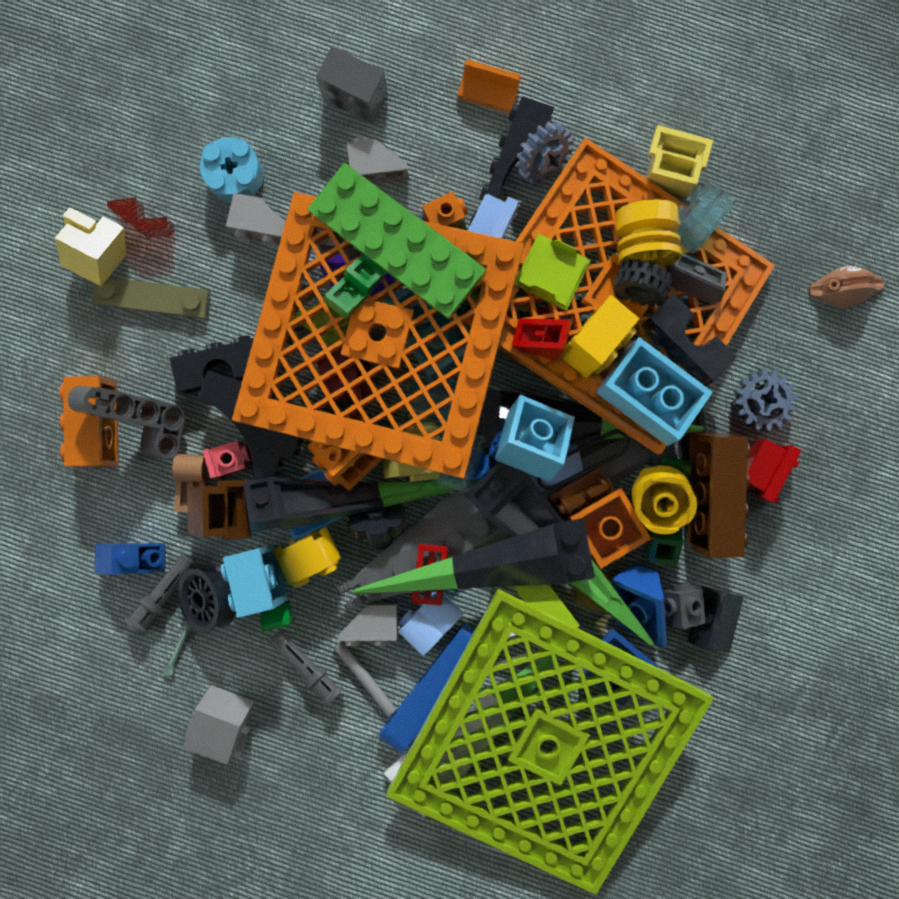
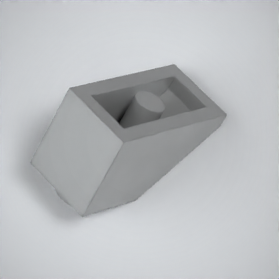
(375, 160)

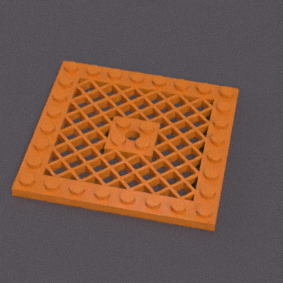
(615, 177)
(275, 323)

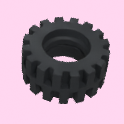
(642, 282)

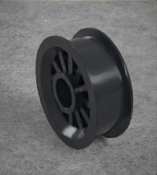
(205, 598)

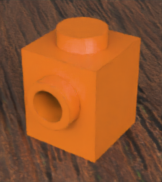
(446, 211)

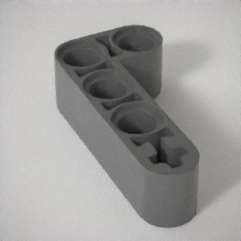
(155, 426)

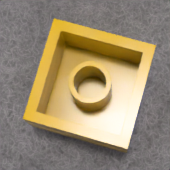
(600, 338)

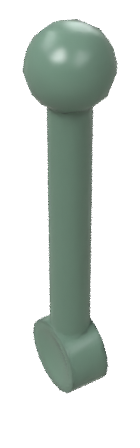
(169, 669)

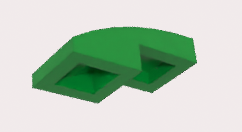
(355, 286)

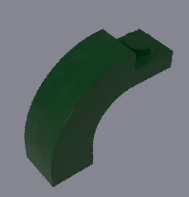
(667, 547)

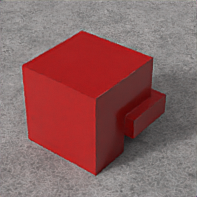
(769, 468)

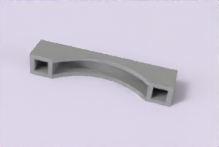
(252, 218)

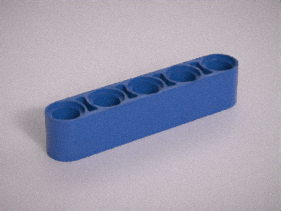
(415, 708)

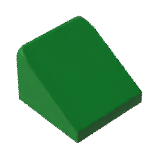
(277, 617)

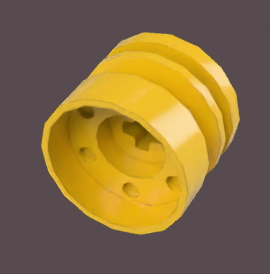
(648, 232)

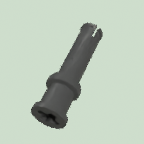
(152, 604)
(315, 677)

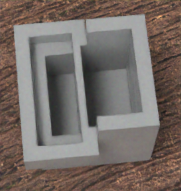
(219, 725)

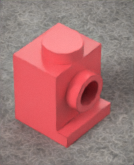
(216, 465)

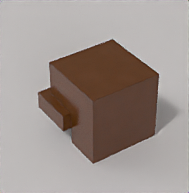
(219, 511)

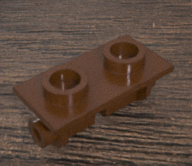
(581, 493)

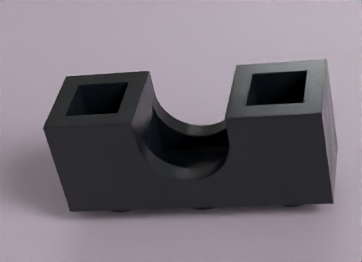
(668, 327)
(191, 366)

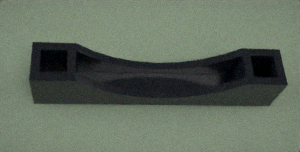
(524, 120)

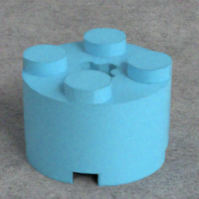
(229, 154)

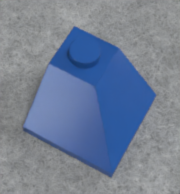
(644, 597)

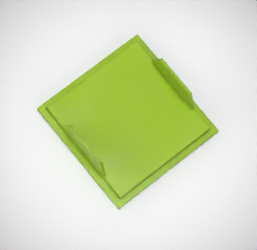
(552, 271)

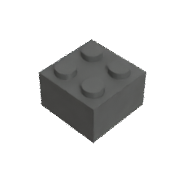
(352, 85)

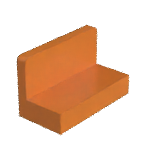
(489, 86)

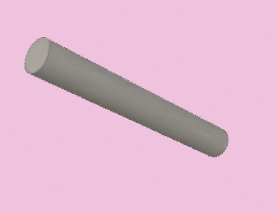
(365, 679)

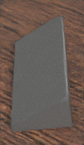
(697, 279)

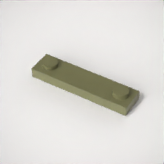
(152, 298)

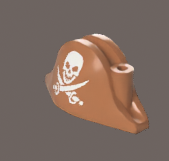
(846, 286)

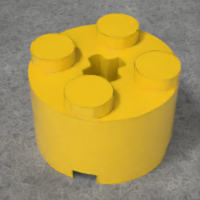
(678, 502)
(307, 557)

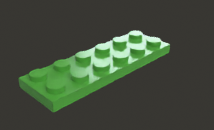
(397, 240)

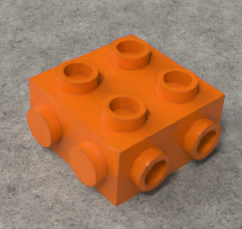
(343, 465)

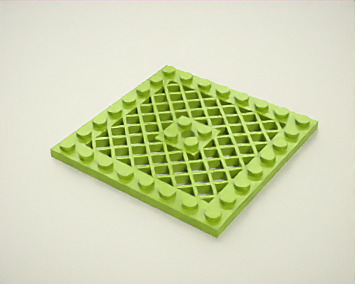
(579, 863)

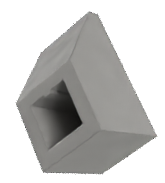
(374, 623)

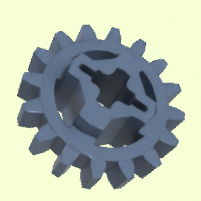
(544, 153)
(776, 402)

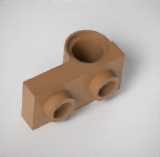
(187, 472)

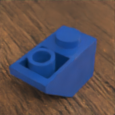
(129, 558)

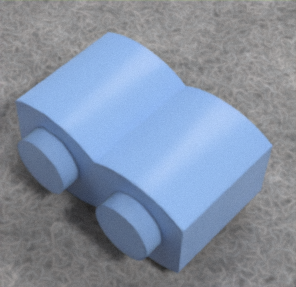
(429, 623)

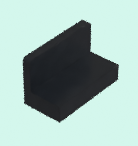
(721, 619)

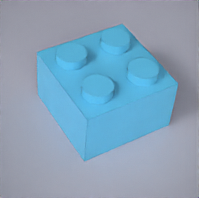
(535, 438)

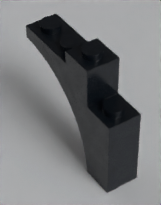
(263, 444)

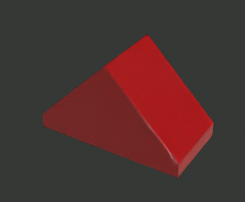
(542, 336)

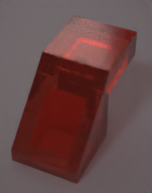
(133, 213)

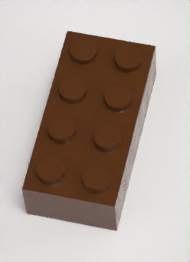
(720, 487)

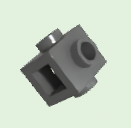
(683, 606)

